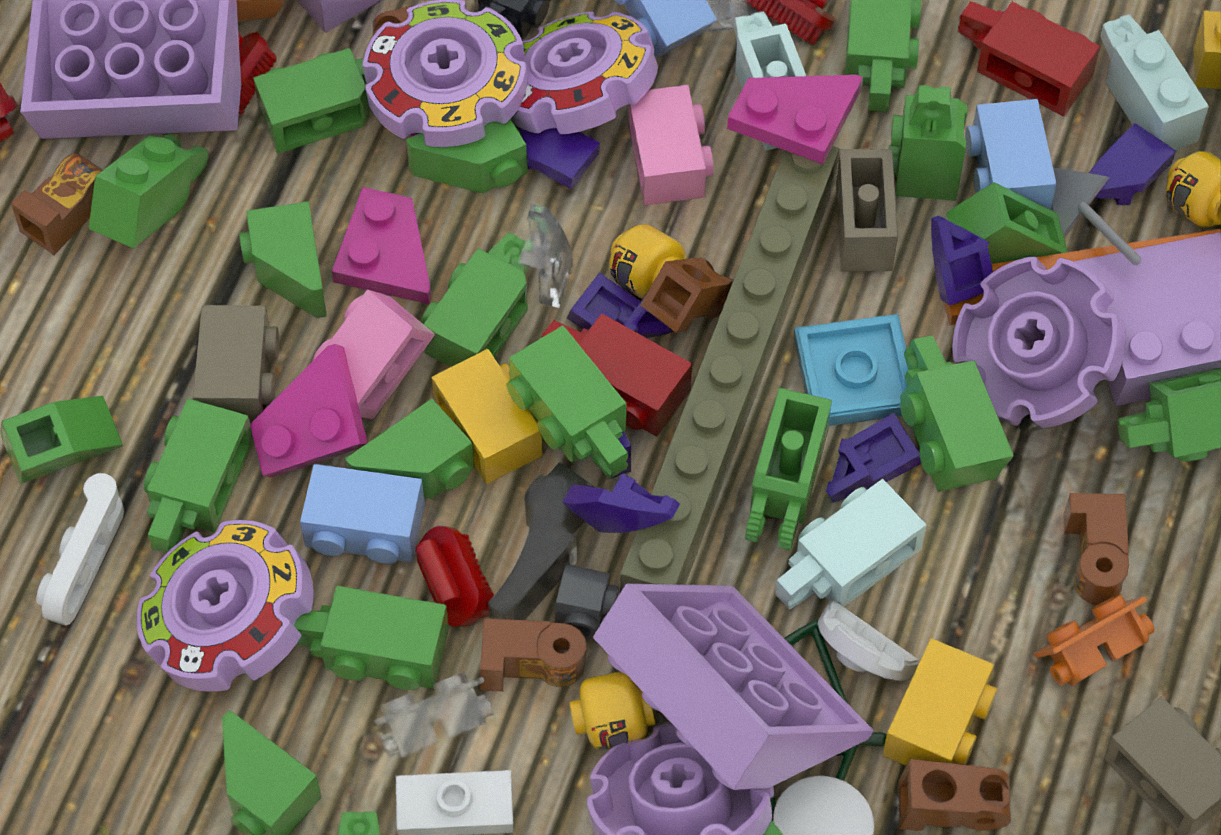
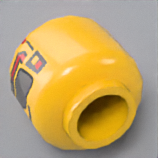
(1195, 188)
(640, 256)
(611, 711)

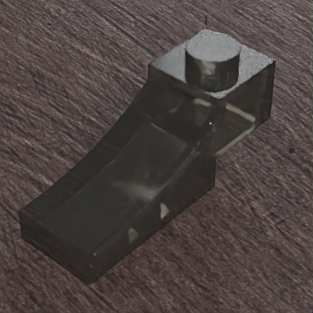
(547, 546)

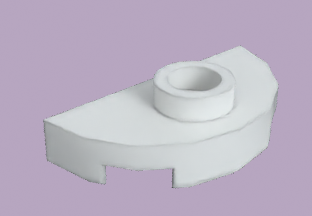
(864, 647)

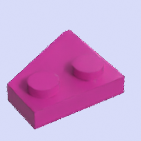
(796, 111)
(383, 248)
(310, 418)

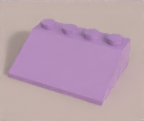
(131, 67)
(1167, 311)
(727, 682)

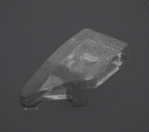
(550, 251)

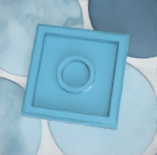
(855, 366)

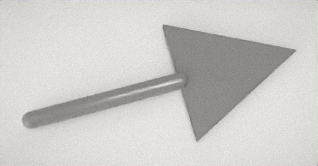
(1072, 199)

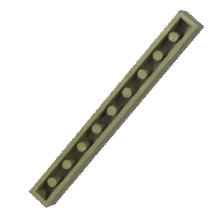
(733, 369)

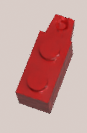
(1030, 54)
(641, 371)

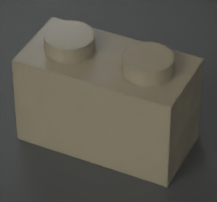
(866, 210)
(235, 358)
(1169, 766)

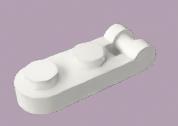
(82, 551)

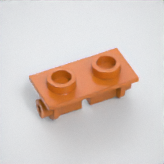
(1114, 626)

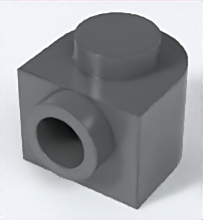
(584, 599)

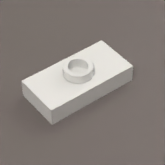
(454, 803)

